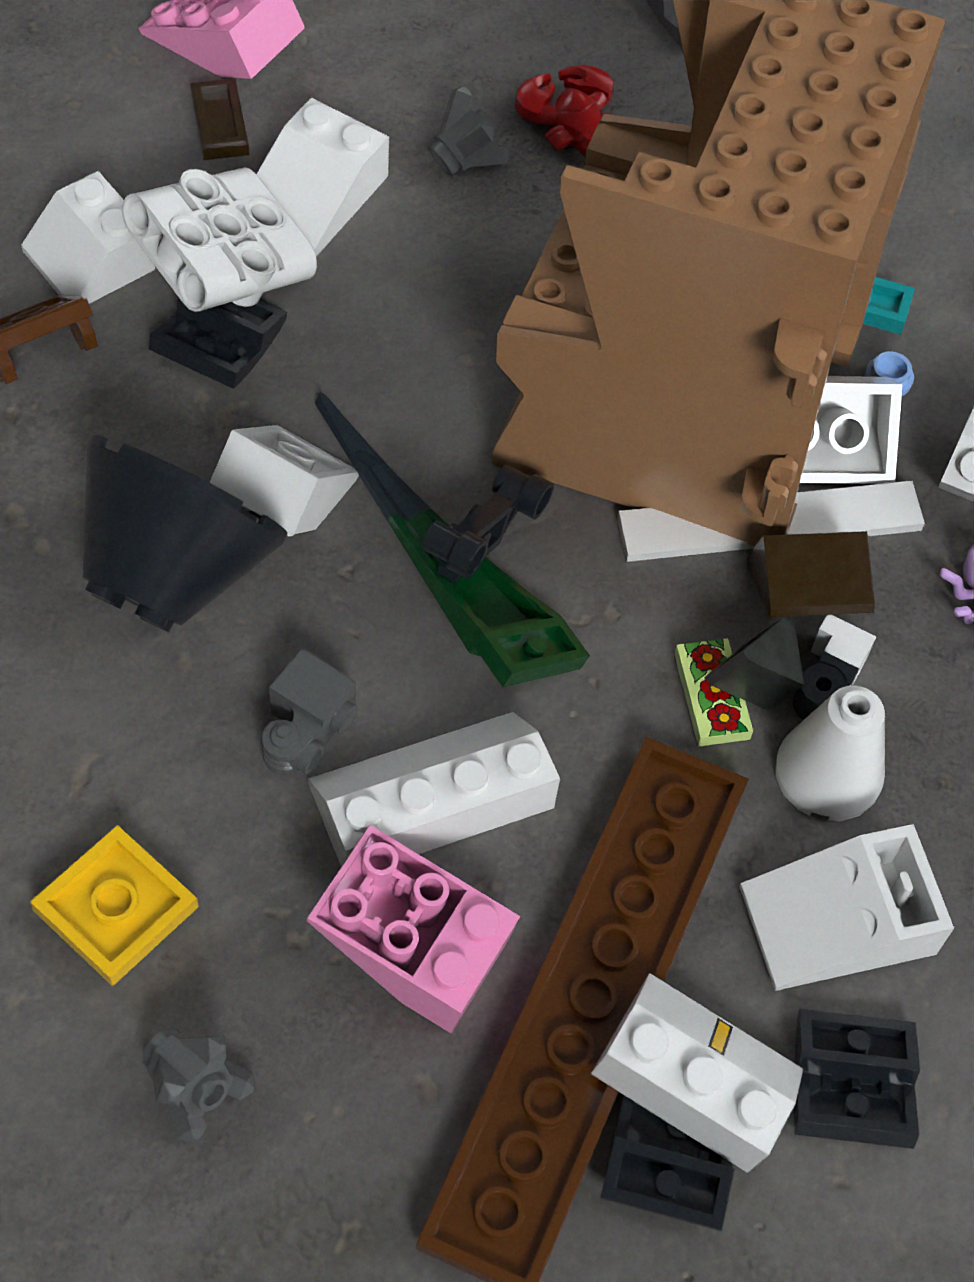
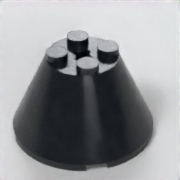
(164, 535)

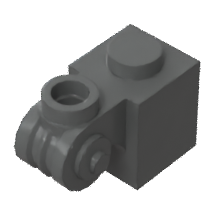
(312, 707)

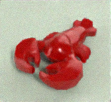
(576, 108)

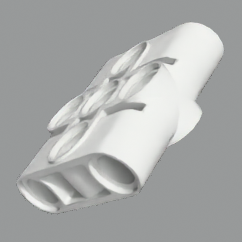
(219, 238)

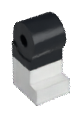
(842, 655)

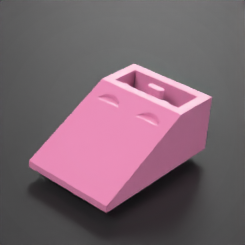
(225, 35)
(413, 927)

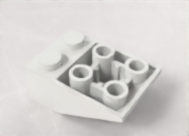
(848, 909)

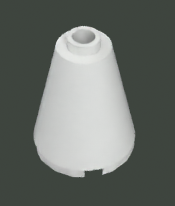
(836, 756)

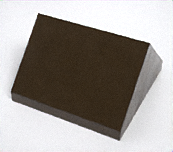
(813, 574)

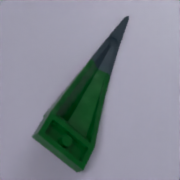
(490, 611)

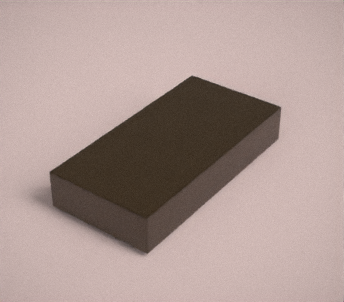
(219, 119)

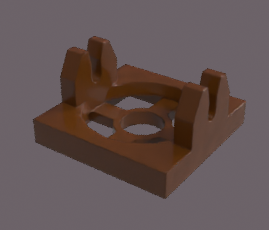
(41, 320)

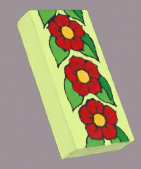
(713, 712)

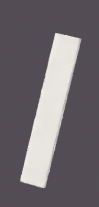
(868, 508)

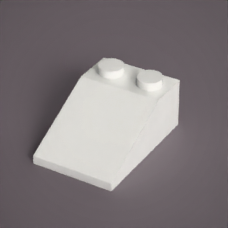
(324, 169)

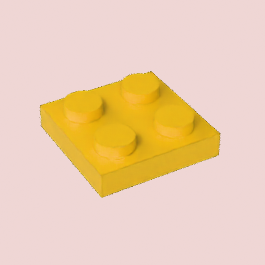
(114, 905)

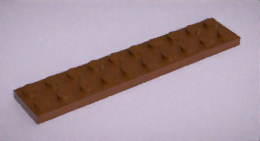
(542, 1102)

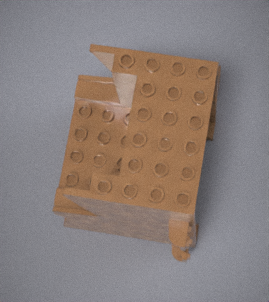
(719, 264)

